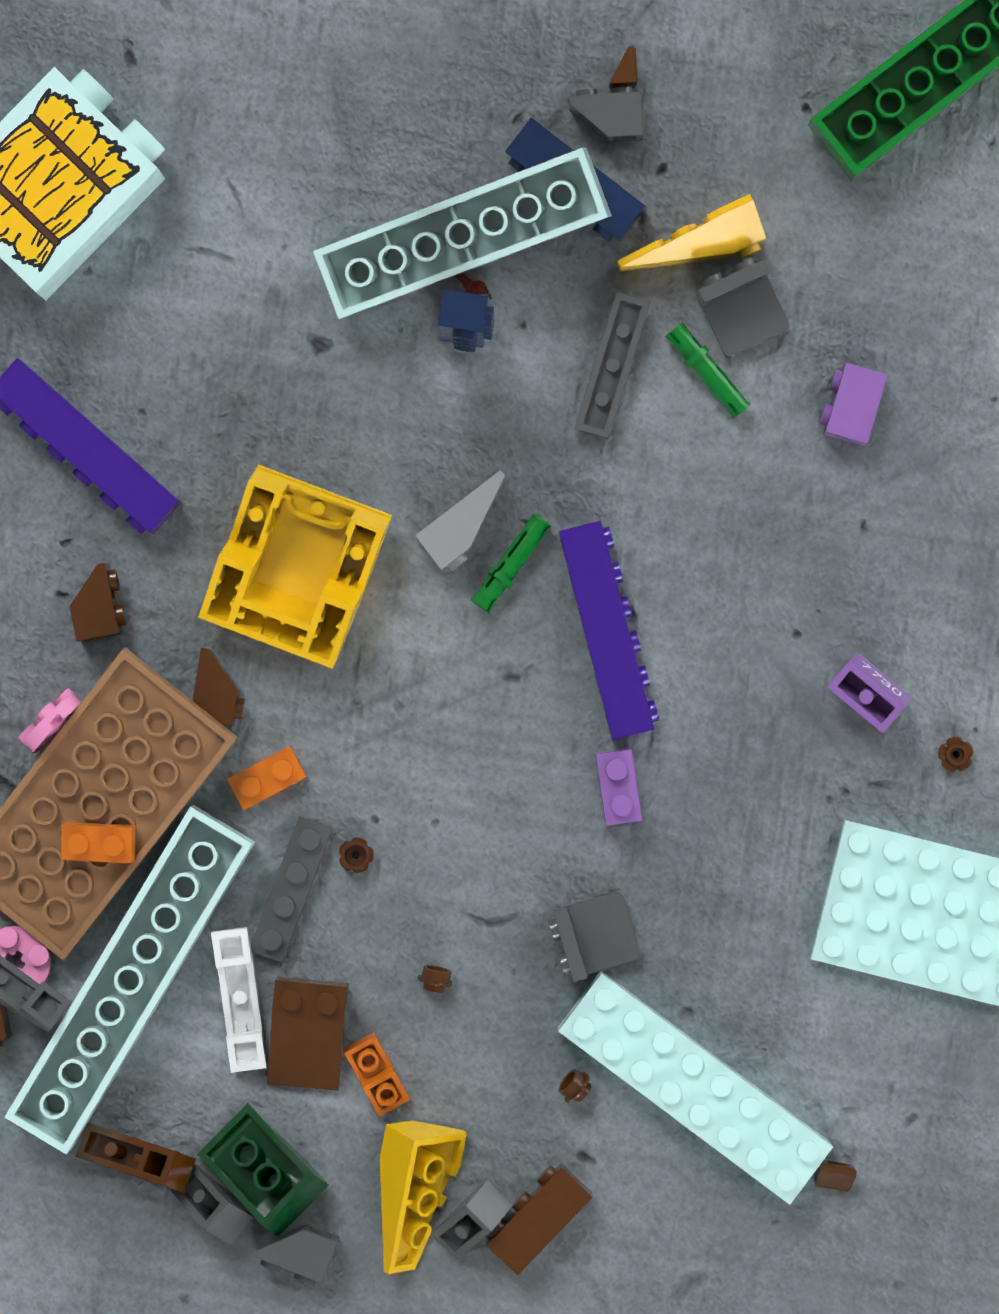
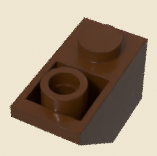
(95, 606)

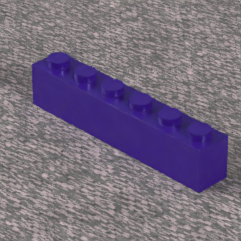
(86, 447)
(607, 631)

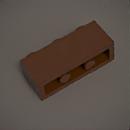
(538, 1217)

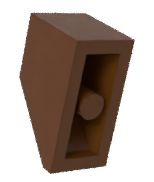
(216, 690)

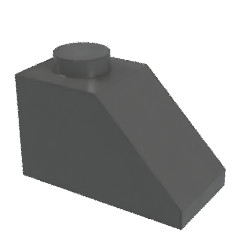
(213, 1206)
(472, 1220)

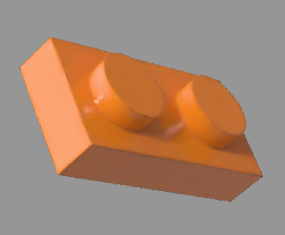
(266, 778)
(98, 842)

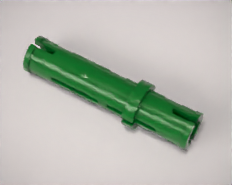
(707, 370)
(502, 574)

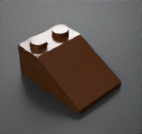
(307, 1033)

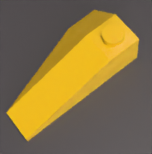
(722, 235)
(413, 1176)

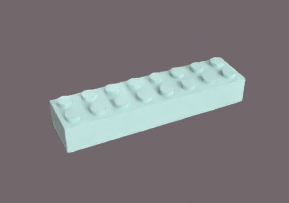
(462, 233)
(695, 1087)

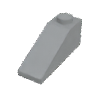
(456, 529)

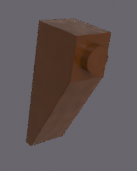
(135, 1157)

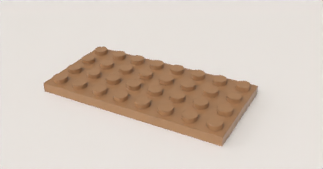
(120, 759)

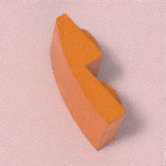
(376, 1074)

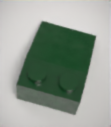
(262, 1170)

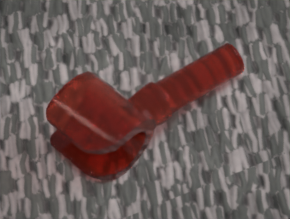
(475, 287)

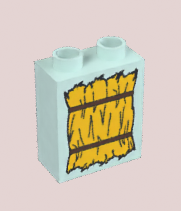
(67, 178)

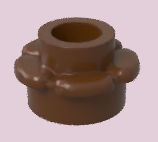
(946, 751)
(365, 855)
(435, 978)
(575, 1086)

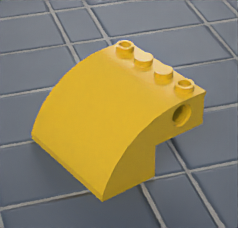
(295, 566)

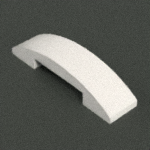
(239, 999)

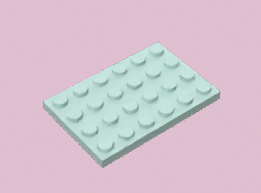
(912, 913)

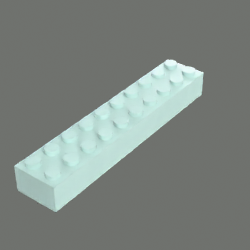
(129, 979)

